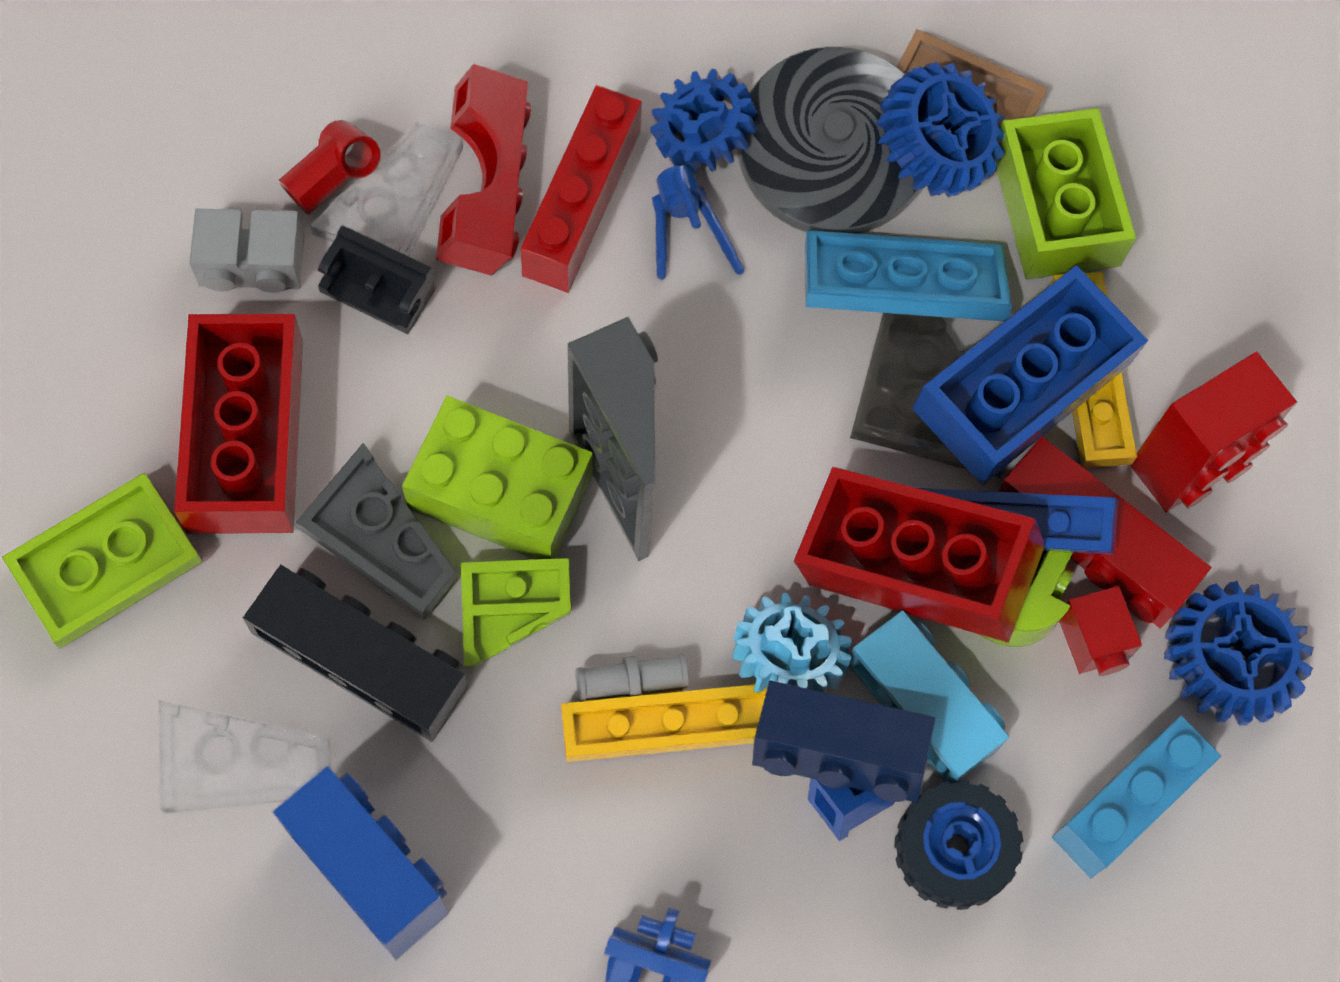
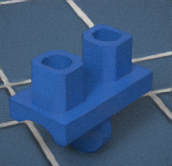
(633, 952)

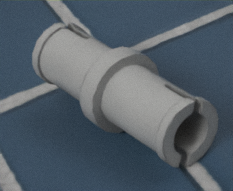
(632, 677)

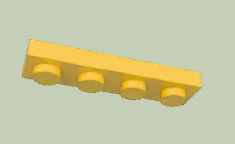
(1104, 420)
(661, 722)

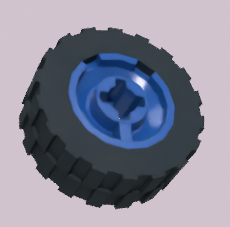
(944, 873)

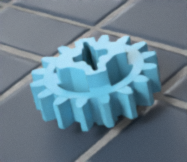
(791, 645)

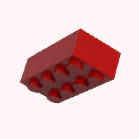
(239, 424)
(921, 553)

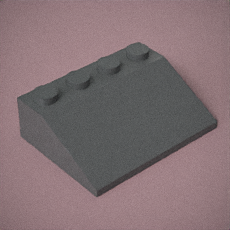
(615, 419)

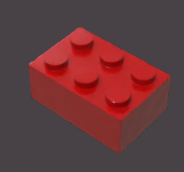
(1213, 433)

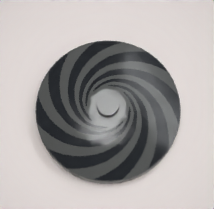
(819, 145)

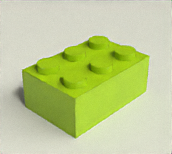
(1063, 194)
(498, 479)

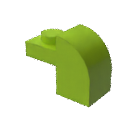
(1042, 605)

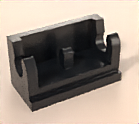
(375, 279)

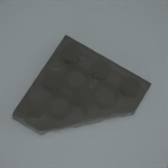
(903, 360)

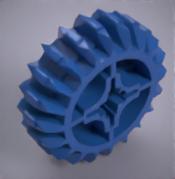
(952, 136)
(1240, 615)

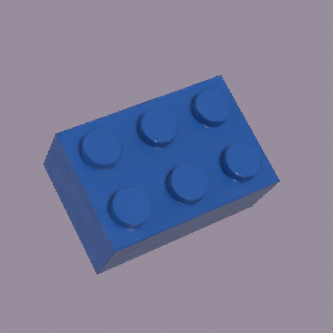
(364, 859)

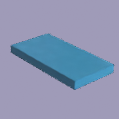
(906, 276)

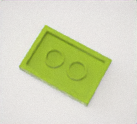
(101, 560)

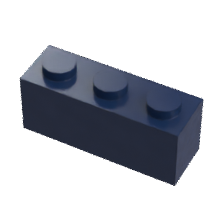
(842, 742)

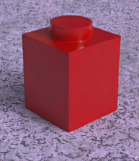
(1100, 632)

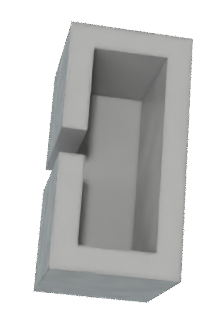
(257, 257)

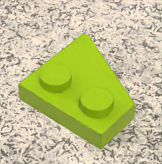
(510, 603)

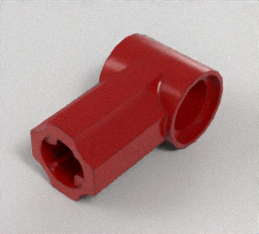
(328, 167)

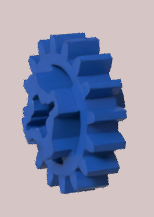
(704, 120)

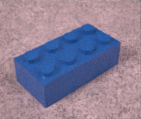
(1029, 374)

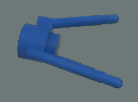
(683, 198)

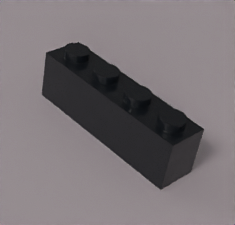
(356, 651)

